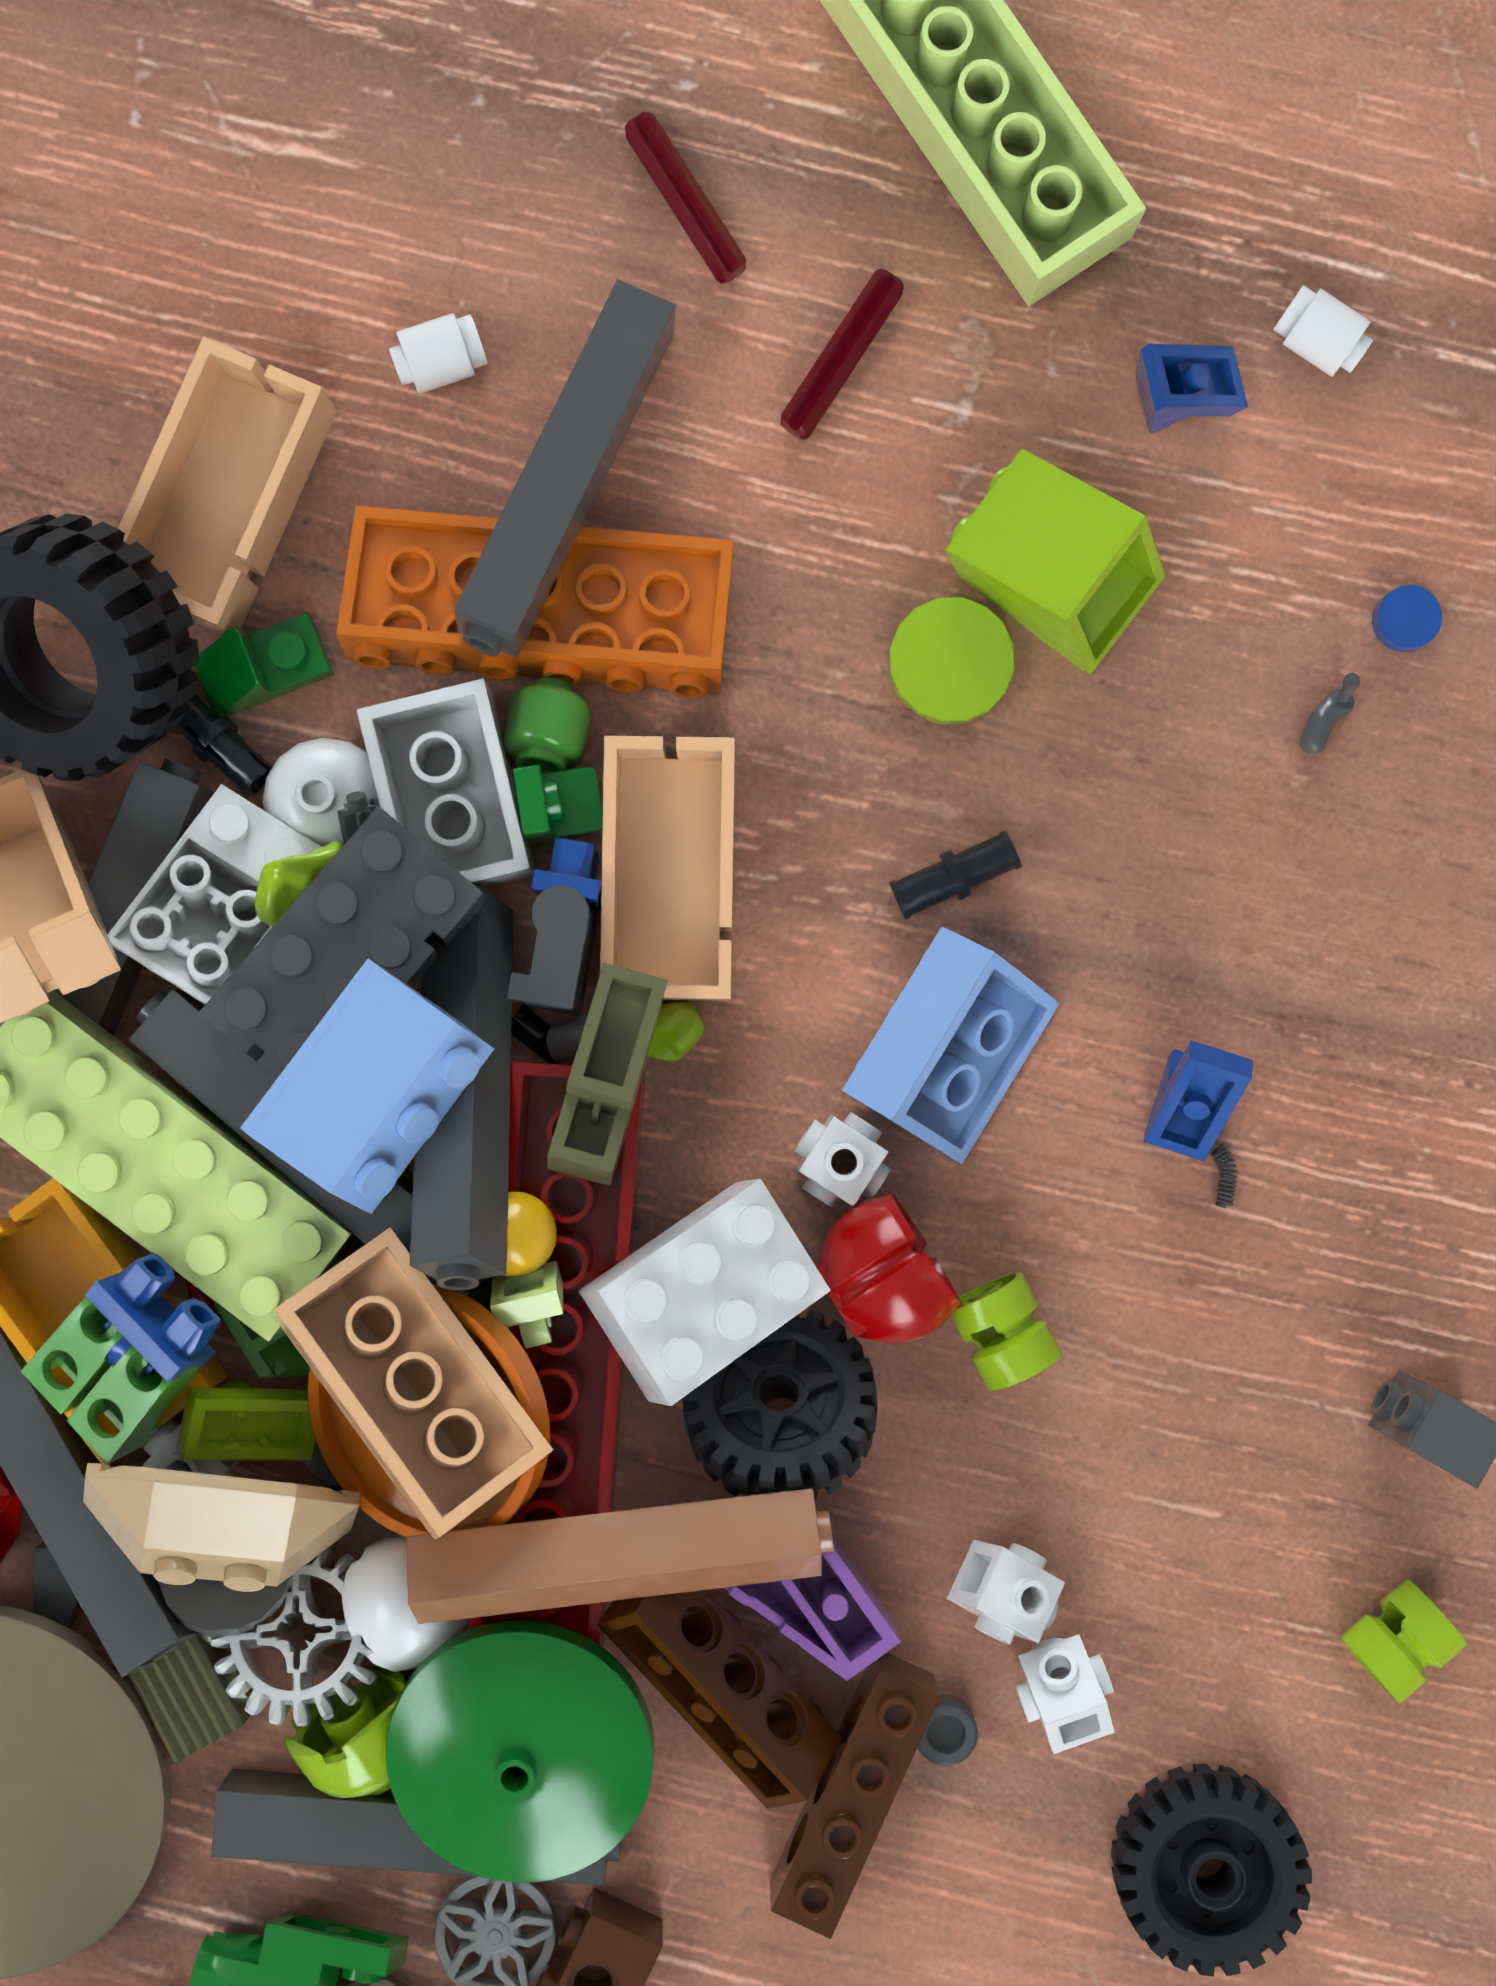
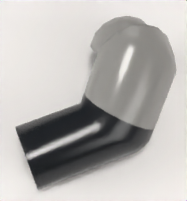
(550, 1042)

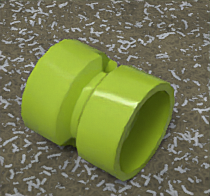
(1006, 1335)
(1403, 1640)

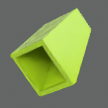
(1058, 558)

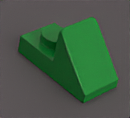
(261, 666)
(558, 804)

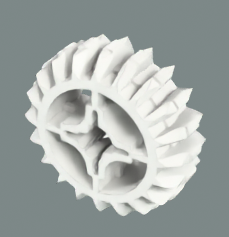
(299, 1663)

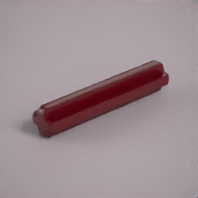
(685, 197)
(842, 354)

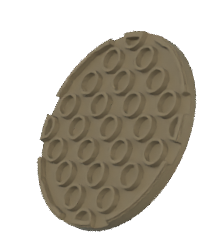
(76, 1794)

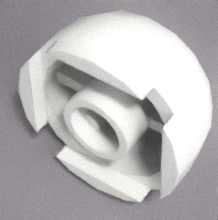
(313, 783)
(379, 1609)

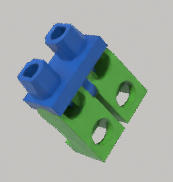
(125, 1356)

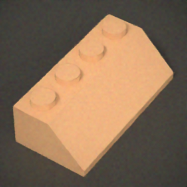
(412, 1383)

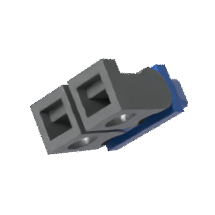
(564, 930)

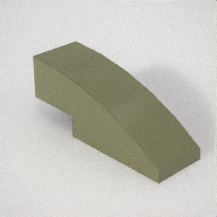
(606, 1074)

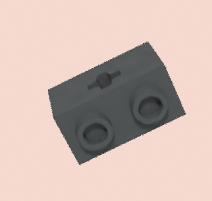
(1435, 1427)

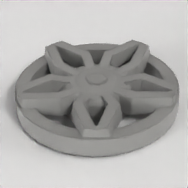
(494, 1933)

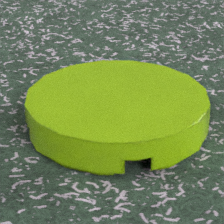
(951, 660)

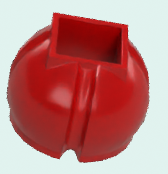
(882, 1276)

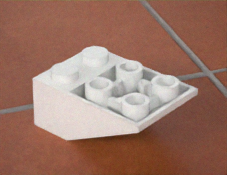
(199, 905)

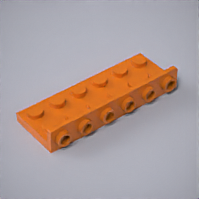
(619, 613)

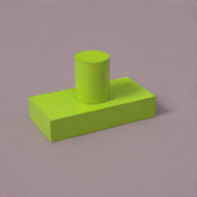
(246, 1424)

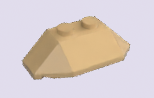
(216, 1525)

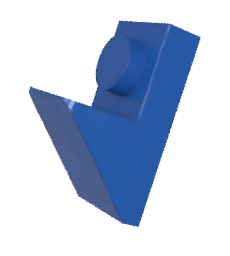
(1188, 382)
(1196, 1098)

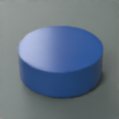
(1407, 618)

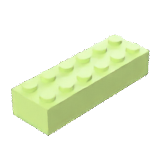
(997, 133)
(160, 1164)

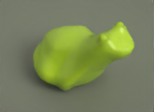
(287, 879)
(676, 1031)

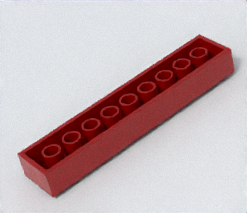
(580, 1365)

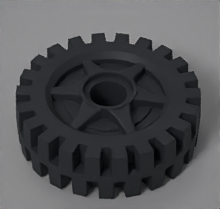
(792, 1447)
(1220, 1916)

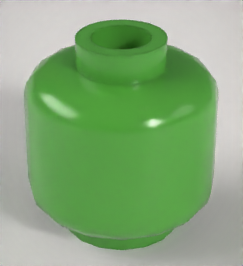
(547, 726)

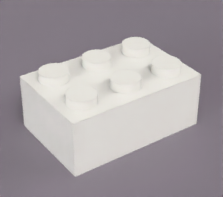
(450, 779)
(704, 1291)

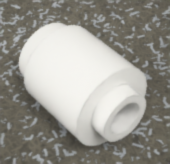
(1324, 331)
(438, 352)

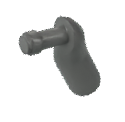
(1327, 714)

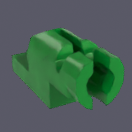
(298, 1953)

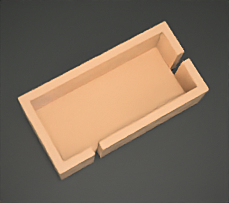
(226, 479)
(669, 862)
(46, 907)

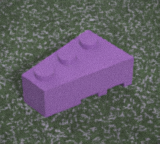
(827, 1615)

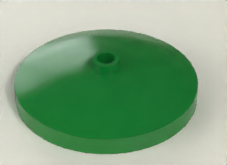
(520, 1751)

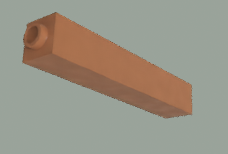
(616, 1556)

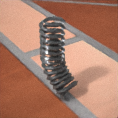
(1227, 1182)

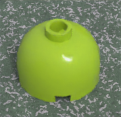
(349, 1751)

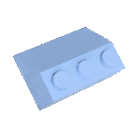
(951, 1044)
(367, 1087)

